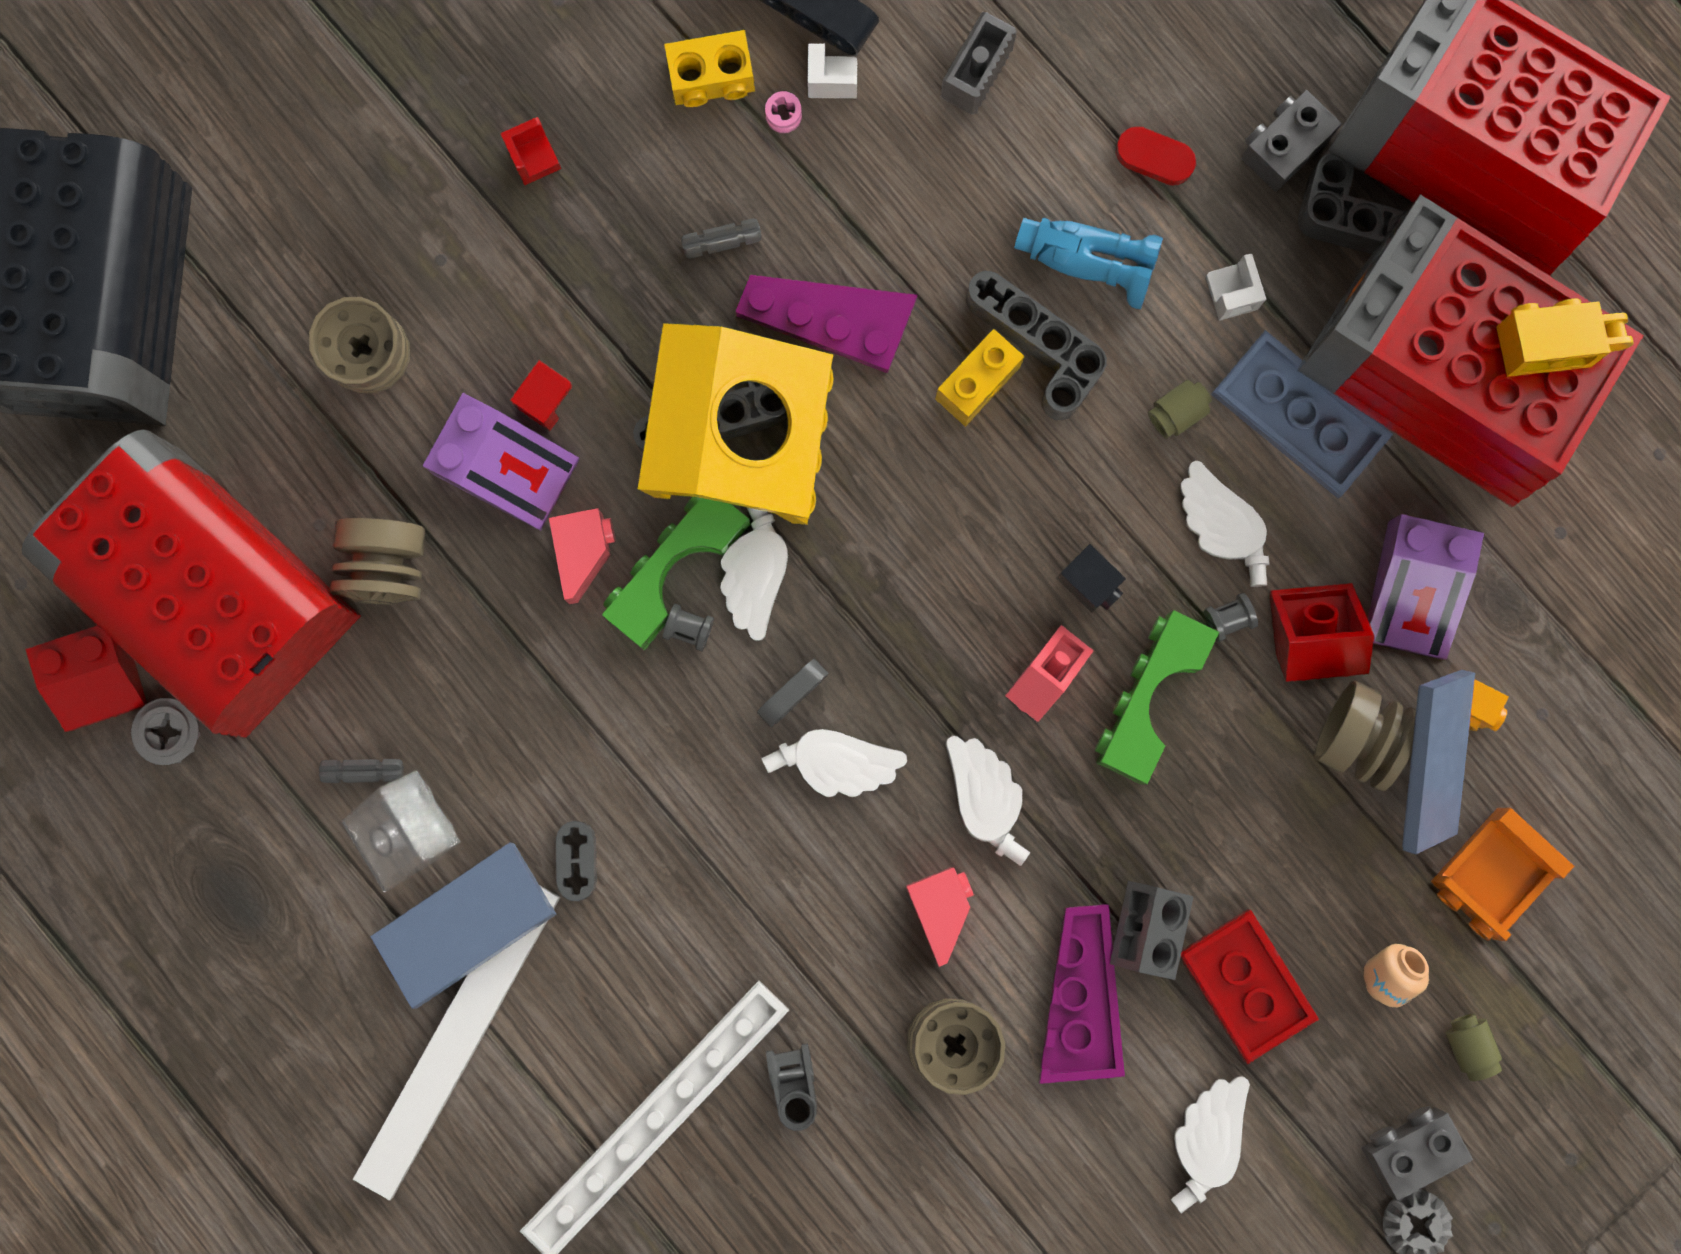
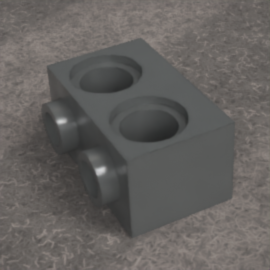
(1151, 930)

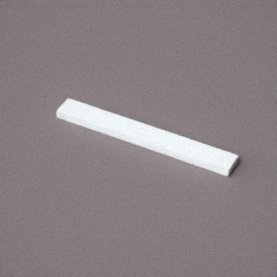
(442, 1066)
(654, 1120)

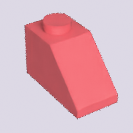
(580, 549)
(1049, 673)
(942, 909)

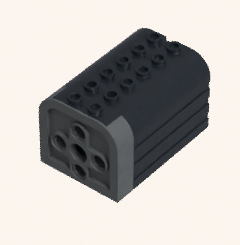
(88, 276)

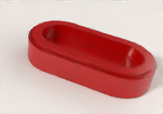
(1155, 156)

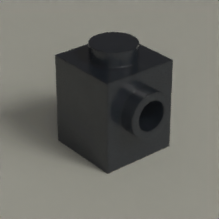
(1092, 580)

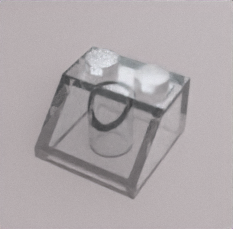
(400, 830)

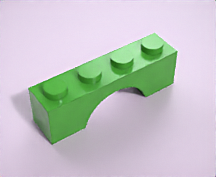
(640, 606)
(1132, 745)

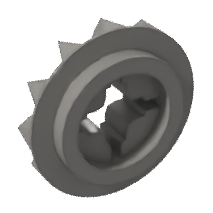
(151, 745)
(1398, 1225)

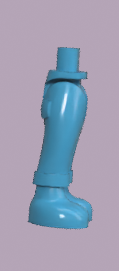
(1069, 249)

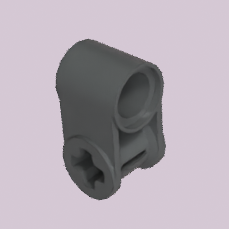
(793, 1083)

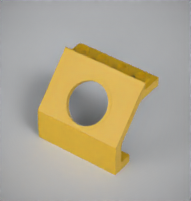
(682, 436)

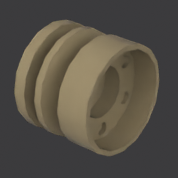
(339, 332)
(377, 560)
(1360, 732)
(979, 1039)

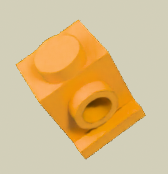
(1487, 707)

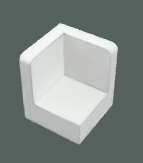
(830, 74)
(1236, 288)

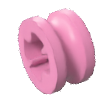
(791, 103)

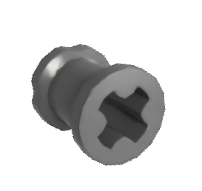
(1231, 616)
(688, 627)

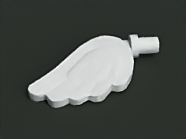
(1224, 522)
(754, 574)
(838, 762)
(986, 796)
(1211, 1139)

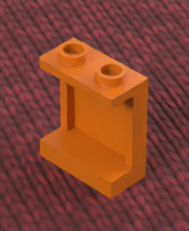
(1499, 873)

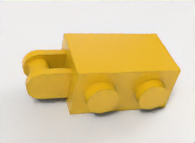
(1559, 337)

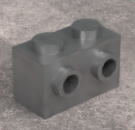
(1290, 140)
(1416, 1152)

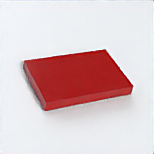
(1248, 986)

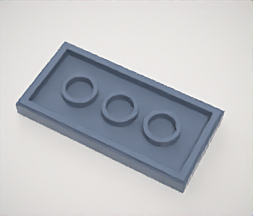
(1300, 416)
(1438, 760)
(463, 925)

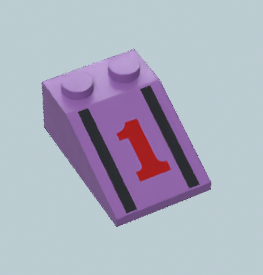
(500, 462)
(1423, 585)

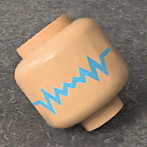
(1396, 975)

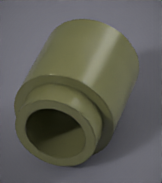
(1180, 408)
(1474, 1047)

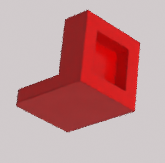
(530, 150)
(541, 395)

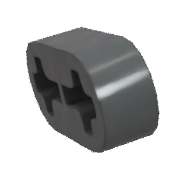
(792, 693)
(565, 861)

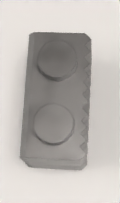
(978, 63)

